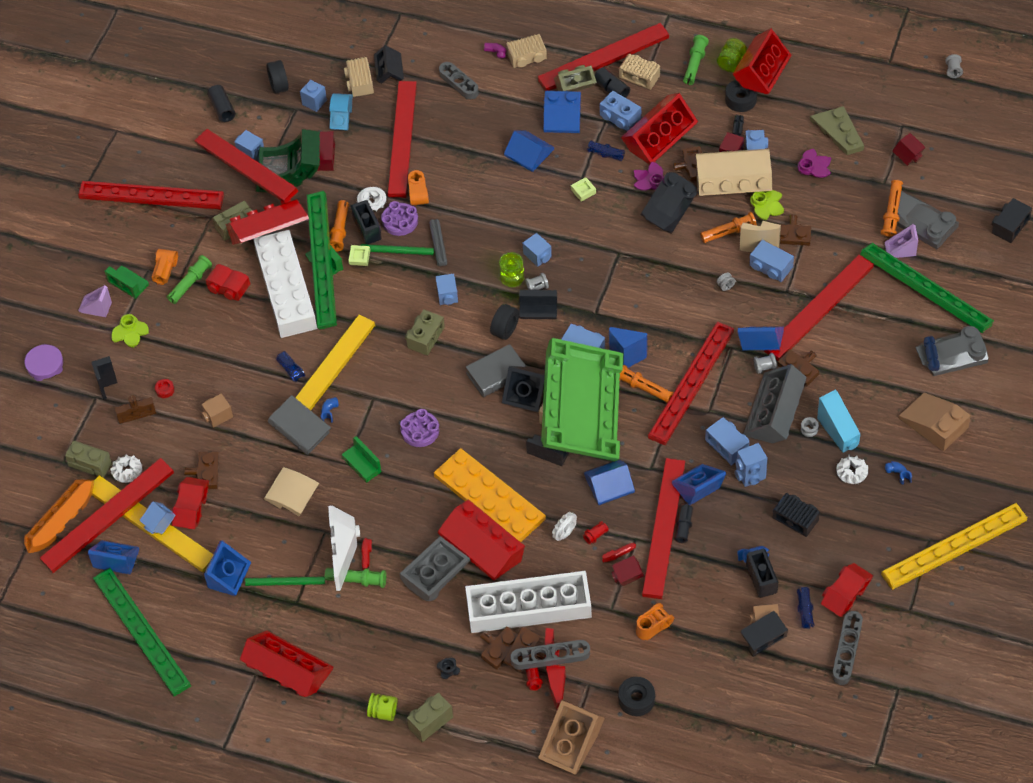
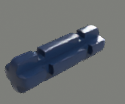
(931, 353)

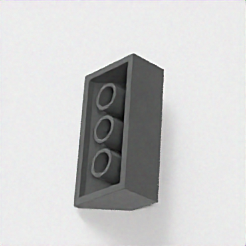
(775, 404)

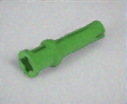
(697, 53)
(194, 273)
(365, 577)

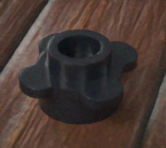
(448, 662)

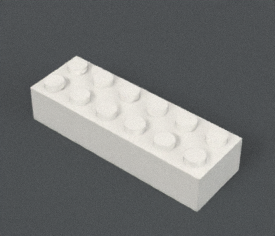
(285, 283)
(528, 601)

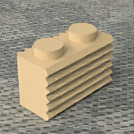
(526, 51)
(639, 71)
(359, 76)

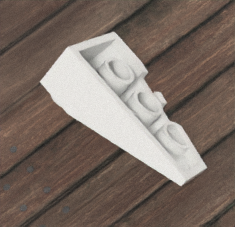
(343, 541)

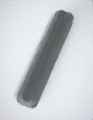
(438, 242)

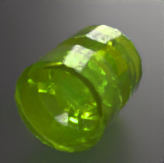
(731, 54)
(511, 269)

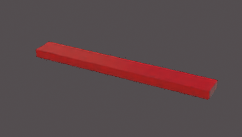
(609, 53)
(402, 139)
(246, 166)
(151, 195)
(822, 304)
(691, 383)
(106, 515)
(663, 531)

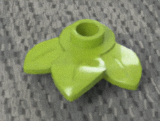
(767, 204)
(129, 333)

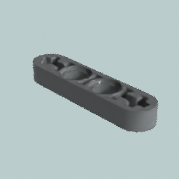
(845, 647)
(549, 650)

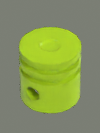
(382, 707)

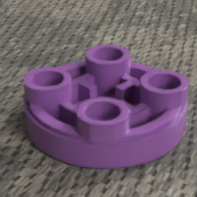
(399, 218)
(44, 362)
(419, 428)

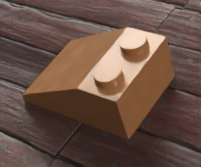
(936, 420)
(571, 737)

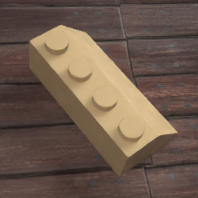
(733, 172)

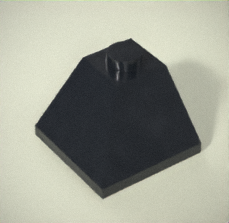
(524, 387)

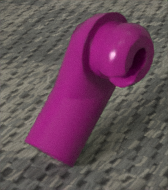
(495, 47)

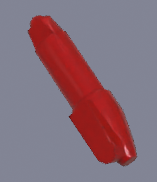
(366, 549)
(613, 555)

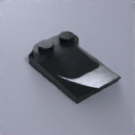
(669, 202)

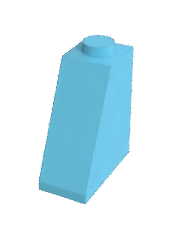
(837, 421)

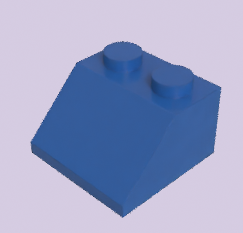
(562, 111)

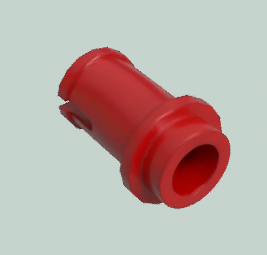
(594, 533)
(534, 681)

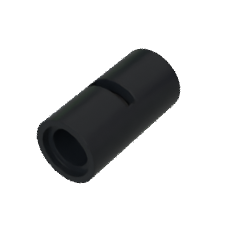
(610, 82)
(221, 103)

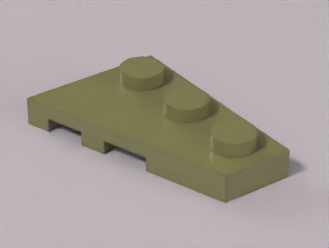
(840, 128)

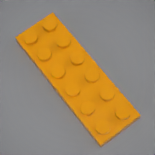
(489, 493)

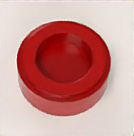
(164, 388)

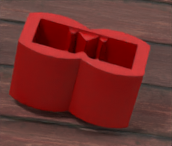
(227, 282)

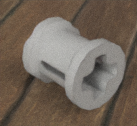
(954, 69)
(537, 283)
(765, 363)

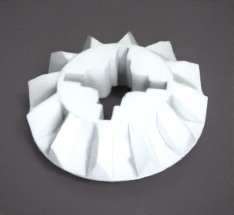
(375, 193)
(129, 474)
(847, 475)
(564, 526)

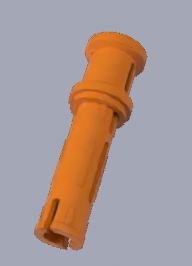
(892, 217)
(731, 227)
(338, 232)
(637, 380)

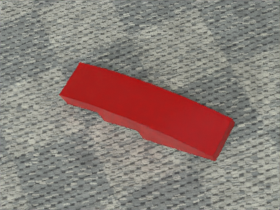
(555, 674)

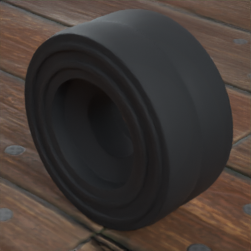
(277, 76)
(739, 104)
(504, 321)
(634, 707)

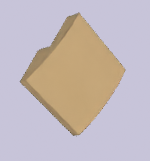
(752, 235)
(291, 491)

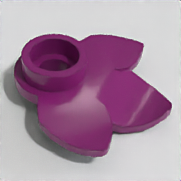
(814, 164)
(647, 178)

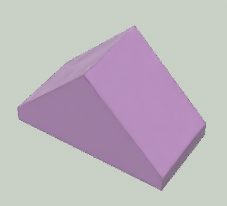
(904, 243)
(96, 302)

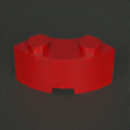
(189, 503)
(850, 584)

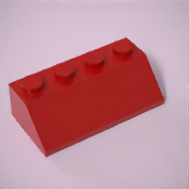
(762, 63)
(660, 128)
(266, 221)
(482, 540)
(285, 663)

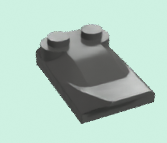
(931, 224)
(957, 351)
(433, 569)

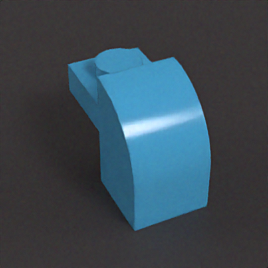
(340, 107)

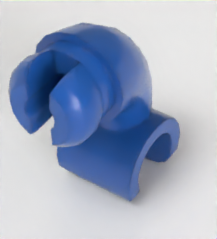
(327, 406)
(898, 468)
(742, 553)

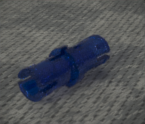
(606, 150)
(805, 607)

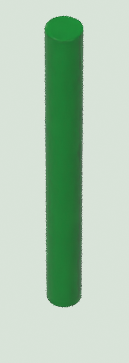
(400, 249)
(285, 581)

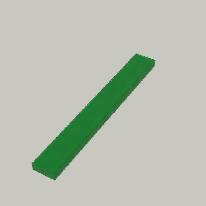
(321, 260)
(927, 287)
(142, 632)

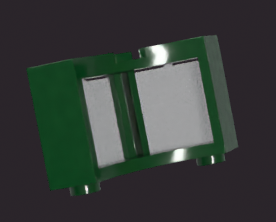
(293, 160)

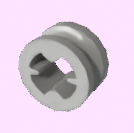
(726, 281)
(809, 432)

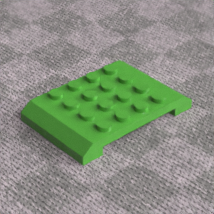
(581, 399)

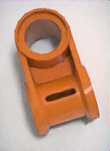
(418, 190)
(656, 619)

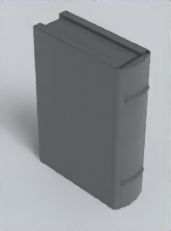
(491, 371)
(299, 425)

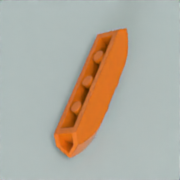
(54, 520)

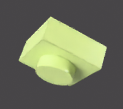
(583, 189)
(359, 255)

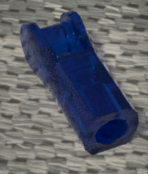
(290, 365)

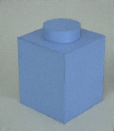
(313, 95)
(249, 144)
(537, 249)
(446, 289)
(157, 518)

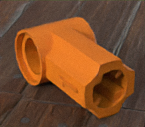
(165, 261)

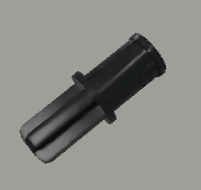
(684, 524)

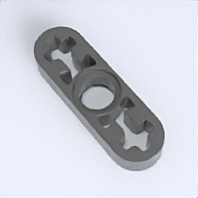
(456, 73)

